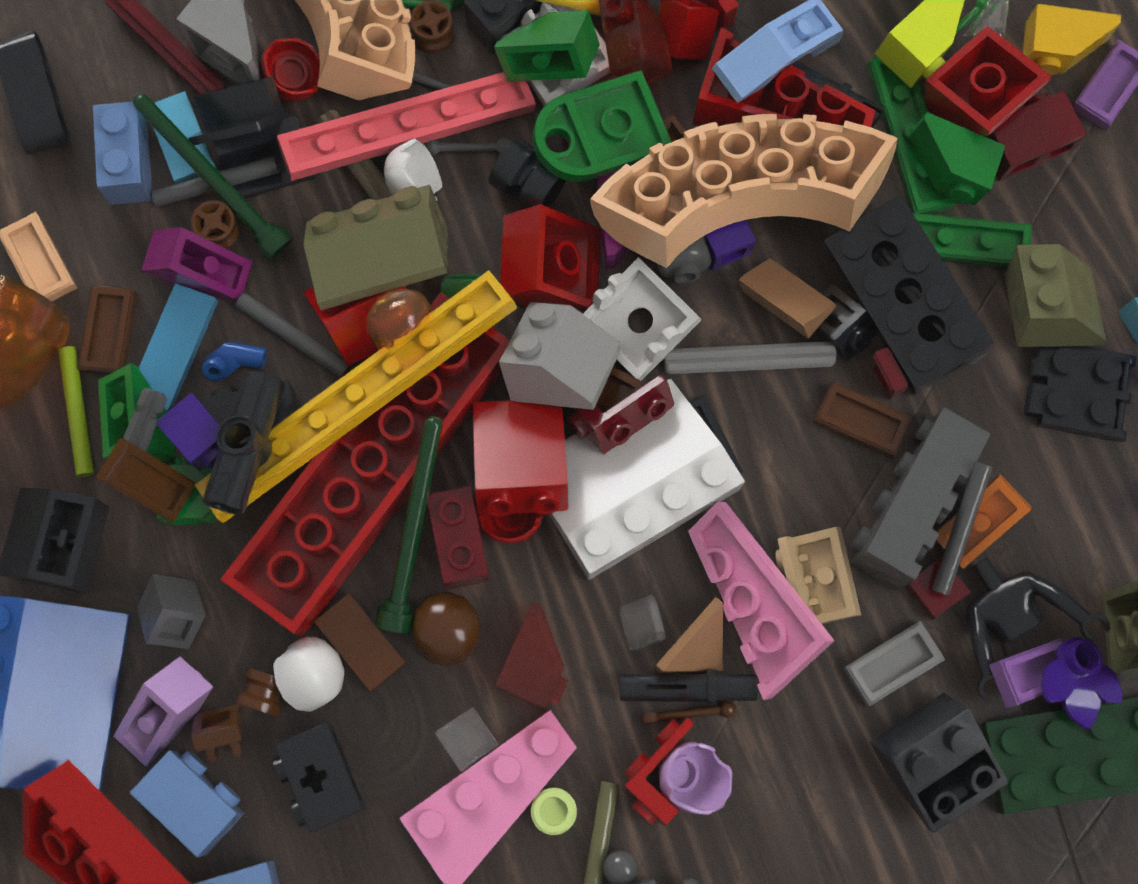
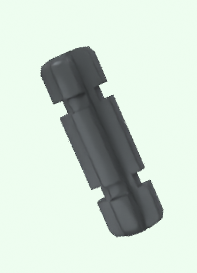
(144, 421)

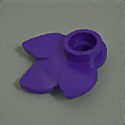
(1080, 681)

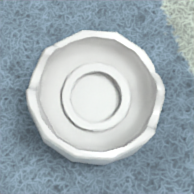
(411, 166)
(309, 674)

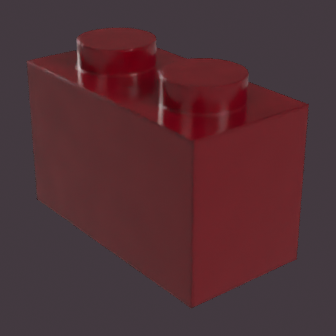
(1037, 134)

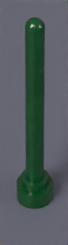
(269, 237)
(395, 611)

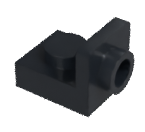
(848, 324)

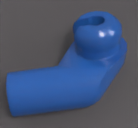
(230, 358)

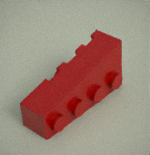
(786, 95)
(83, 837)

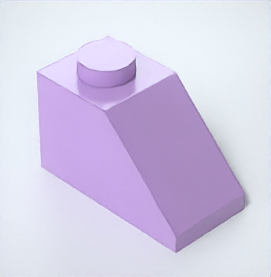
(162, 710)

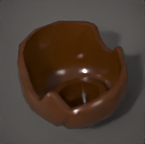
(446, 628)

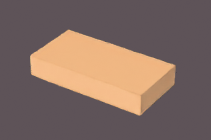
(37, 257)

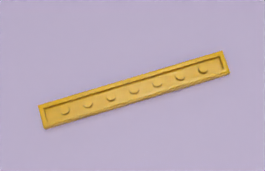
(378, 381)

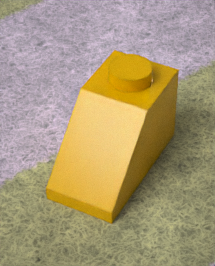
(1064, 36)

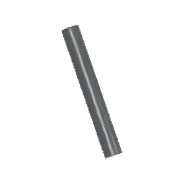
(198, 187)
(292, 335)
(962, 528)

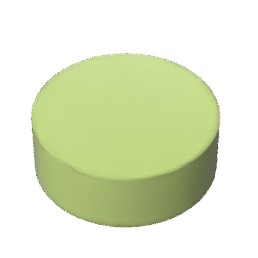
(553, 811)

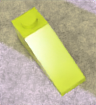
(921, 40)

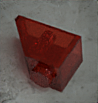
(534, 664)

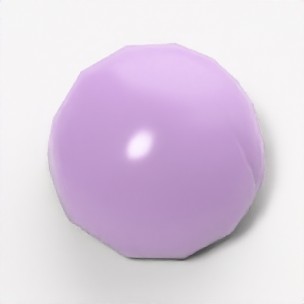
(695, 778)

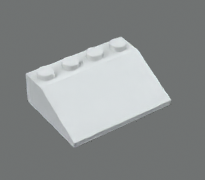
(642, 486)

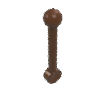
(725, 709)

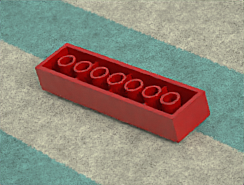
(356, 490)

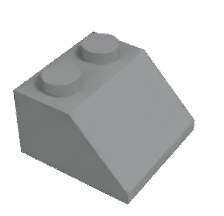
(222, 37)
(558, 358)

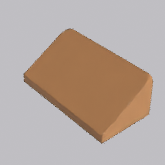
(787, 297)

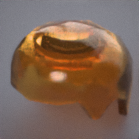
(395, 316)

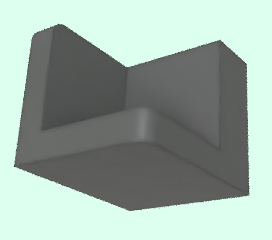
(170, 611)

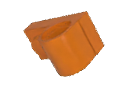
(997, 513)

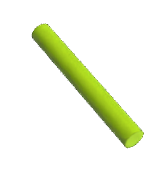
(76, 411)

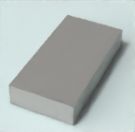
(893, 663)

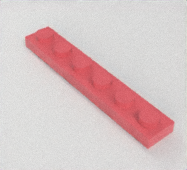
(391, 125)

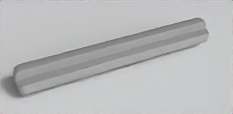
(750, 357)

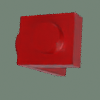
(649, 801)

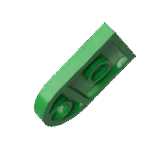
(603, 128)

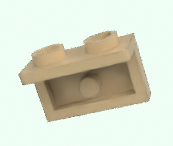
(820, 573)

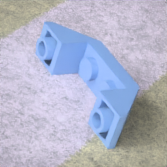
(777, 45)

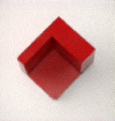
(688, 27)

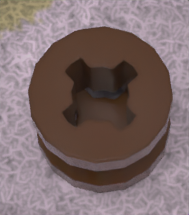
(432, 16)
(209, 218)
(260, 693)

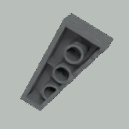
(918, 499)

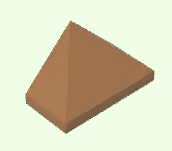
(699, 645)

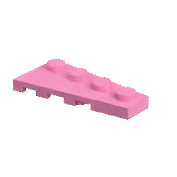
(769, 615)
(478, 807)

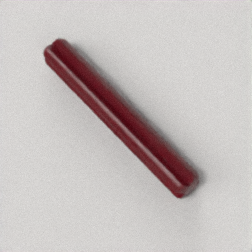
(166, 45)

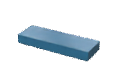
(177, 341)

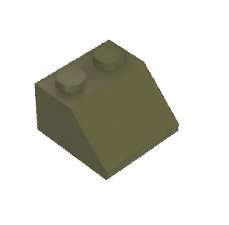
(1052, 298)

